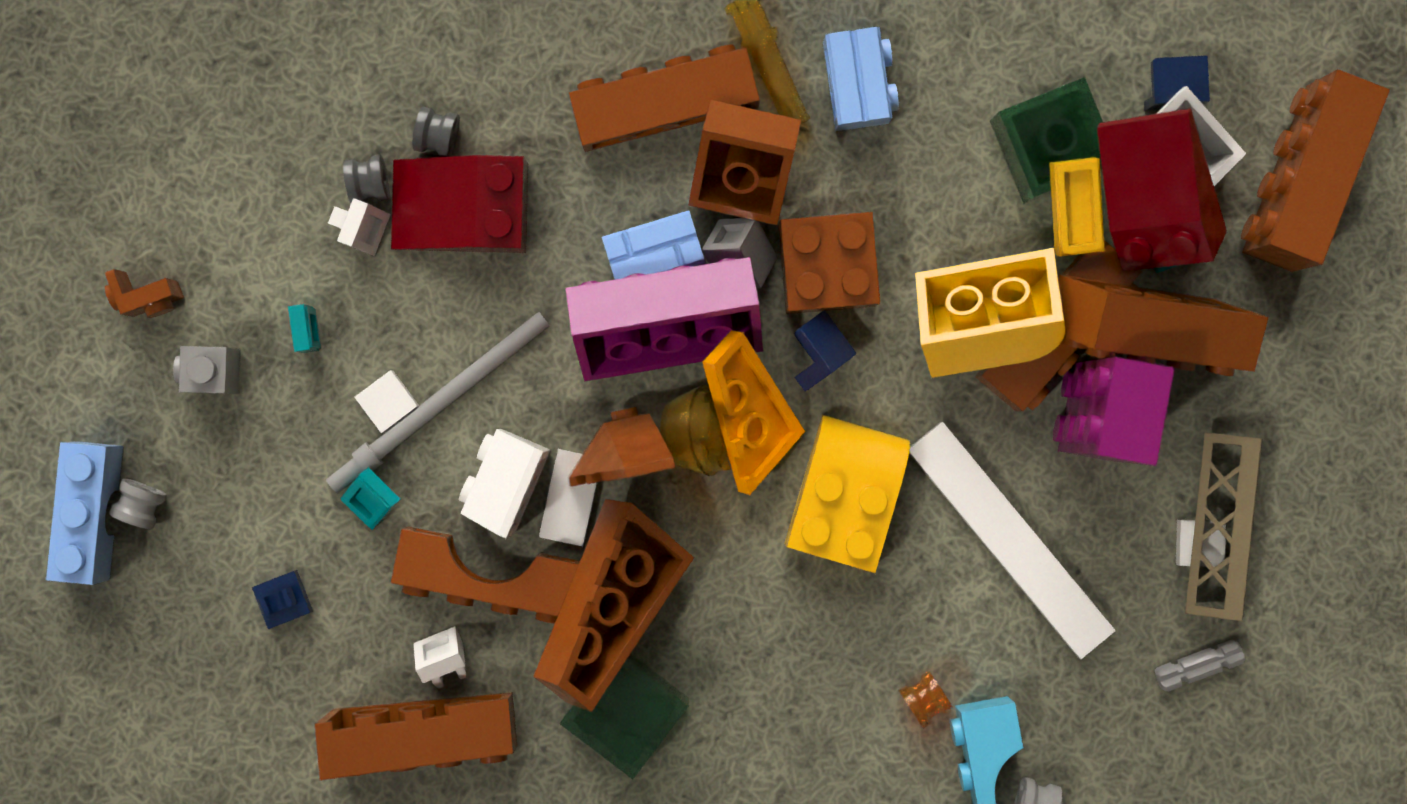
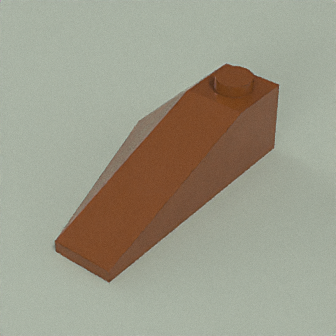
(622, 450)

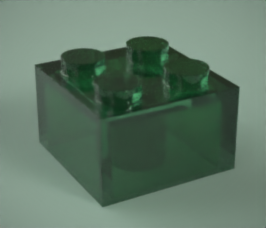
(1047, 130)
(629, 717)

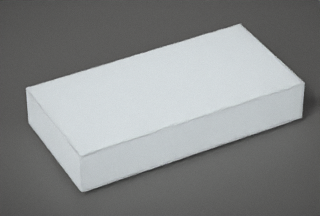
(567, 507)

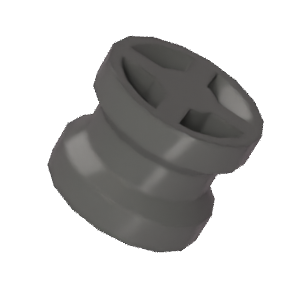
(435, 132)
(366, 179)

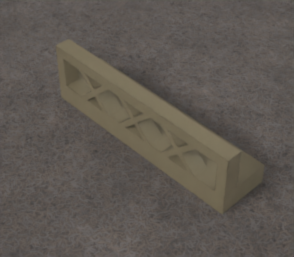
(1242, 527)

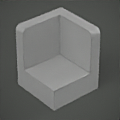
(738, 240)

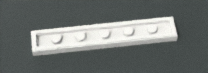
(1011, 540)

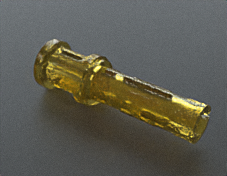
(761, 43)

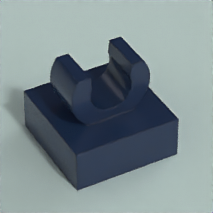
(282, 599)

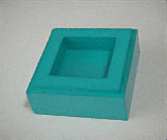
(304, 328)
(370, 498)

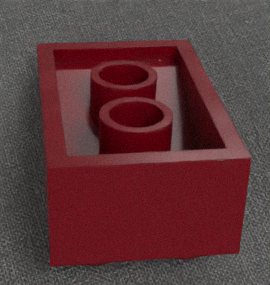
(1159, 191)
(460, 204)

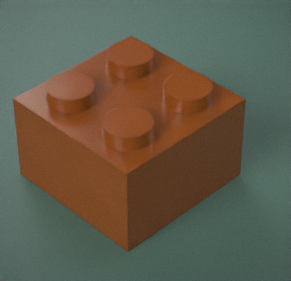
(744, 162)
(829, 262)

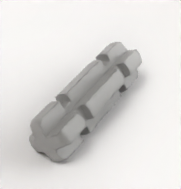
(1199, 665)

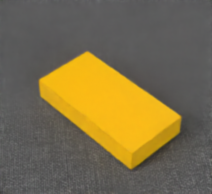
(1077, 206)

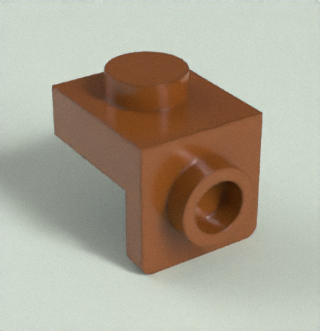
(151, 299)

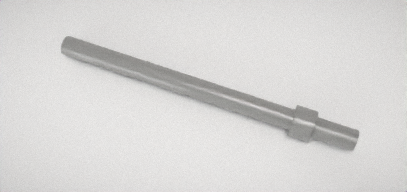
(371, 454)

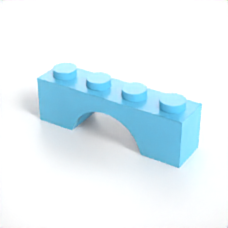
(988, 739)

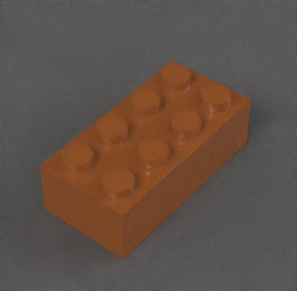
(1314, 171)
(1160, 326)

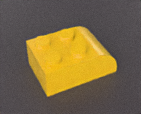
(990, 312)
(848, 494)

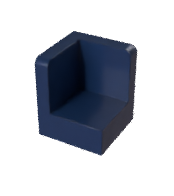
(1172, 74)
(825, 347)

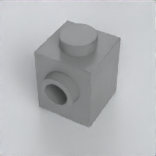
(207, 370)

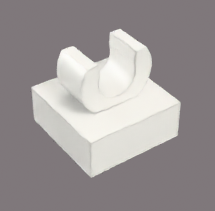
(360, 226)
(439, 656)

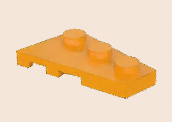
(750, 411)

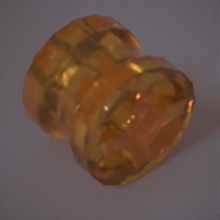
(926, 699)

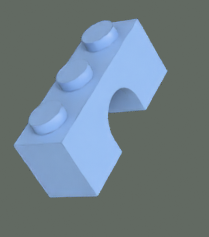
(78, 540)

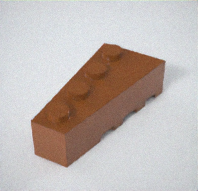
(610, 603)
(415, 735)

